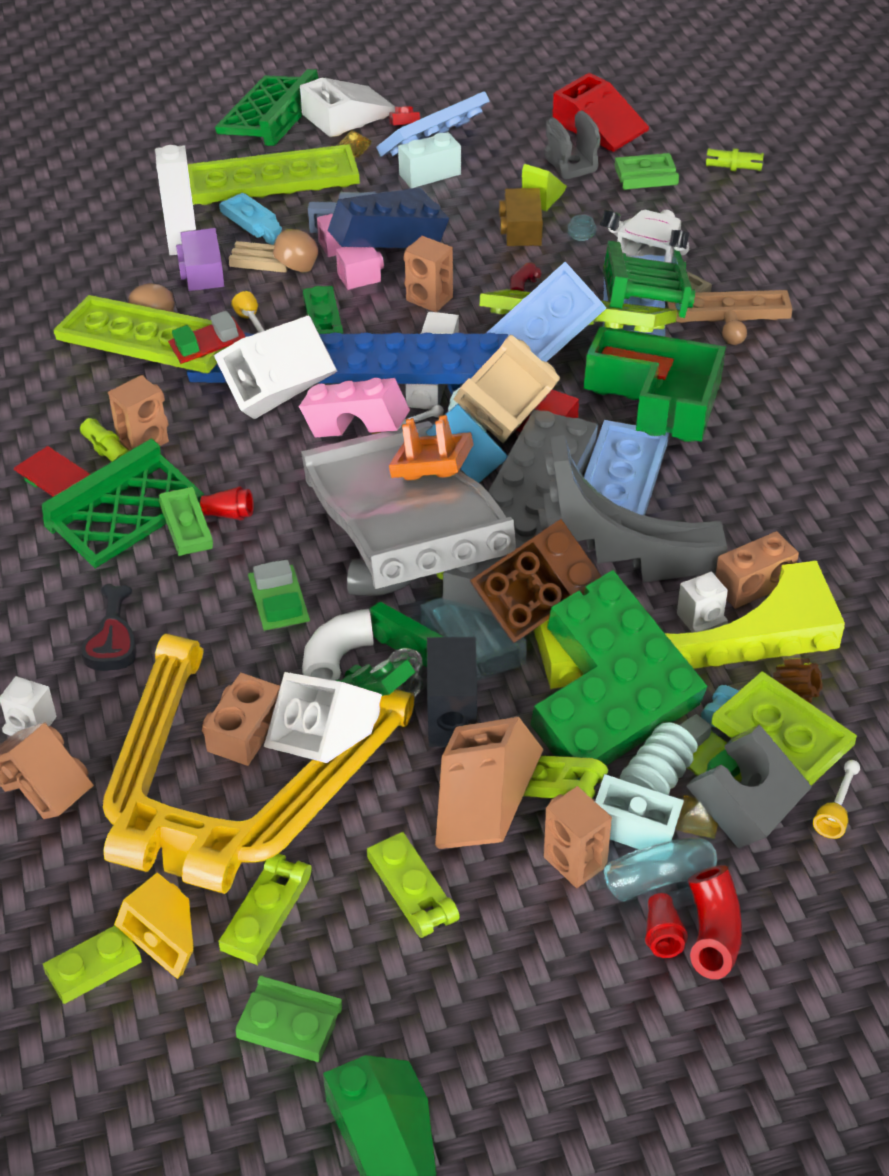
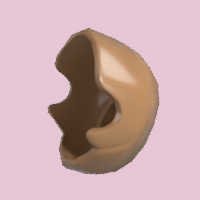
(295, 250)
(152, 296)

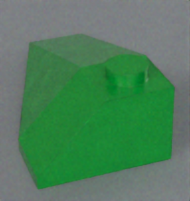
(382, 1116)

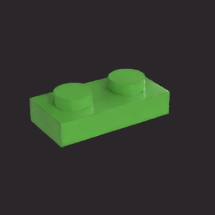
(185, 521)

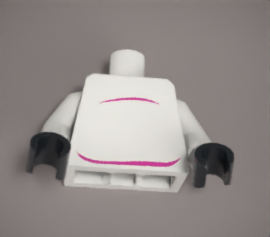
(648, 233)

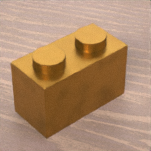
(521, 217)

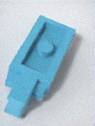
(252, 217)

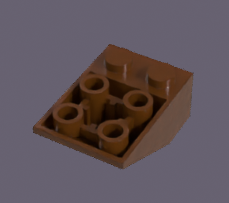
(534, 579)

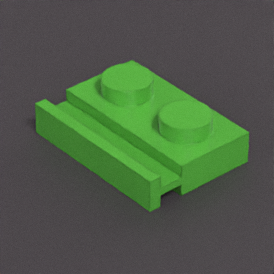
(646, 171)
(289, 1019)

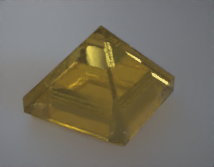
(357, 143)
(695, 819)

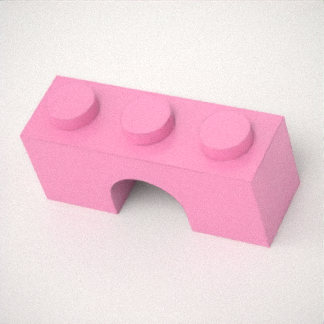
(354, 264)
(374, 401)

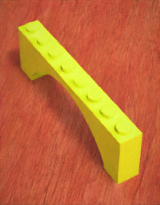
(793, 620)

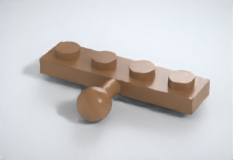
(735, 307)

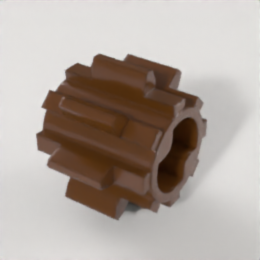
(800, 677)

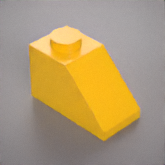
(159, 923)

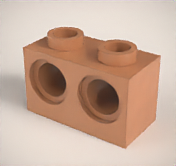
(429, 273)
(139, 413)
(754, 568)
(241, 719)
(576, 836)

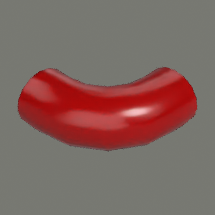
(718, 922)

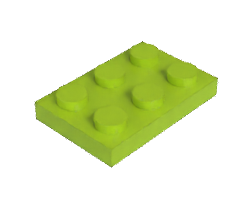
(796, 726)

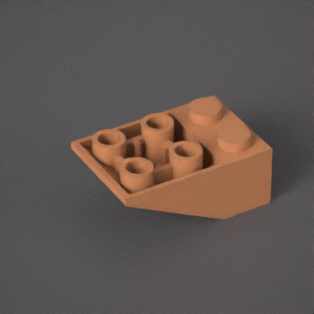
(484, 781)

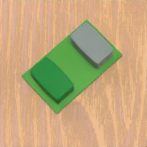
(278, 595)

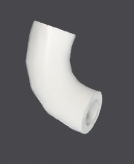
(335, 639)

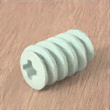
(661, 758)

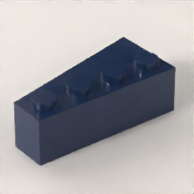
(387, 219)

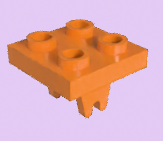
(430, 454)

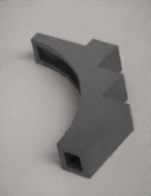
(617, 534)

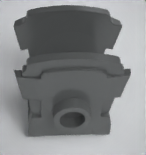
(561, 150)

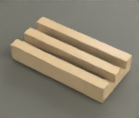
(256, 257)

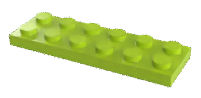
(273, 174)
(640, 316)
(131, 331)

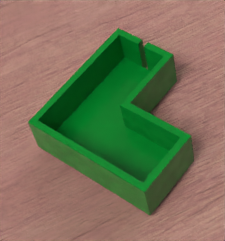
(683, 399)
(629, 678)

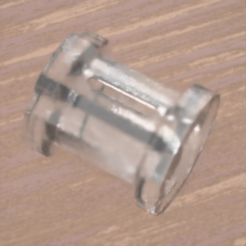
(415, 660)

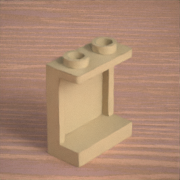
(507, 388)

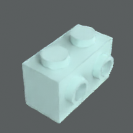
(429, 160)
(638, 813)

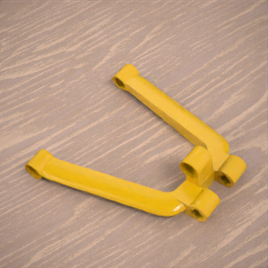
(203, 847)

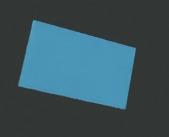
(485, 453)

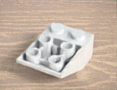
(341, 105)
(275, 365)

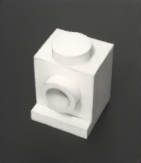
(702, 603)
(26, 705)

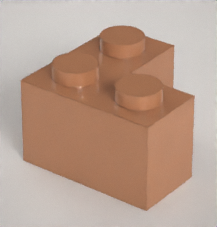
(42, 770)

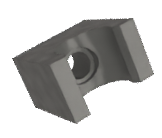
(766, 792)

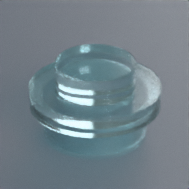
(581, 227)

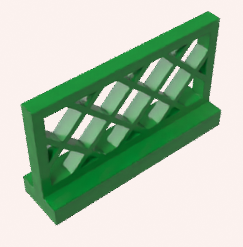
(271, 107)
(106, 487)

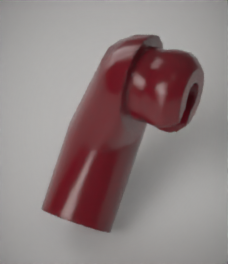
(526, 272)

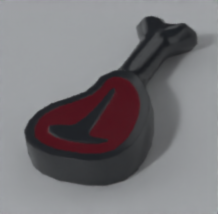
(114, 642)

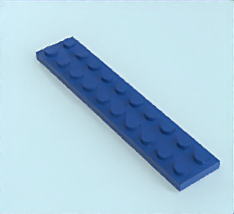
(406, 357)

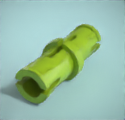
(734, 159)
(104, 442)

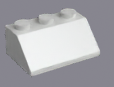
(320, 717)

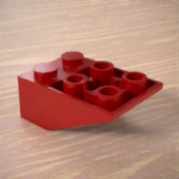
(604, 104)

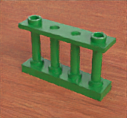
(646, 279)

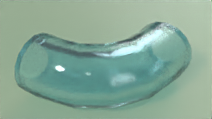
(658, 866)

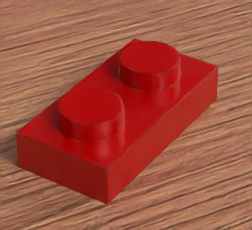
(403, 115)

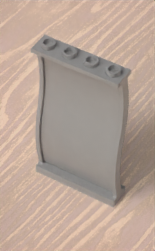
(405, 524)

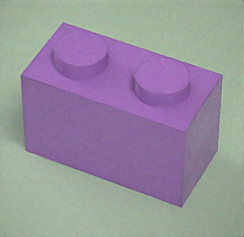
(200, 259)

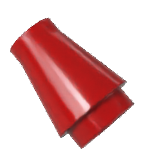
(230, 504)
(664, 928)

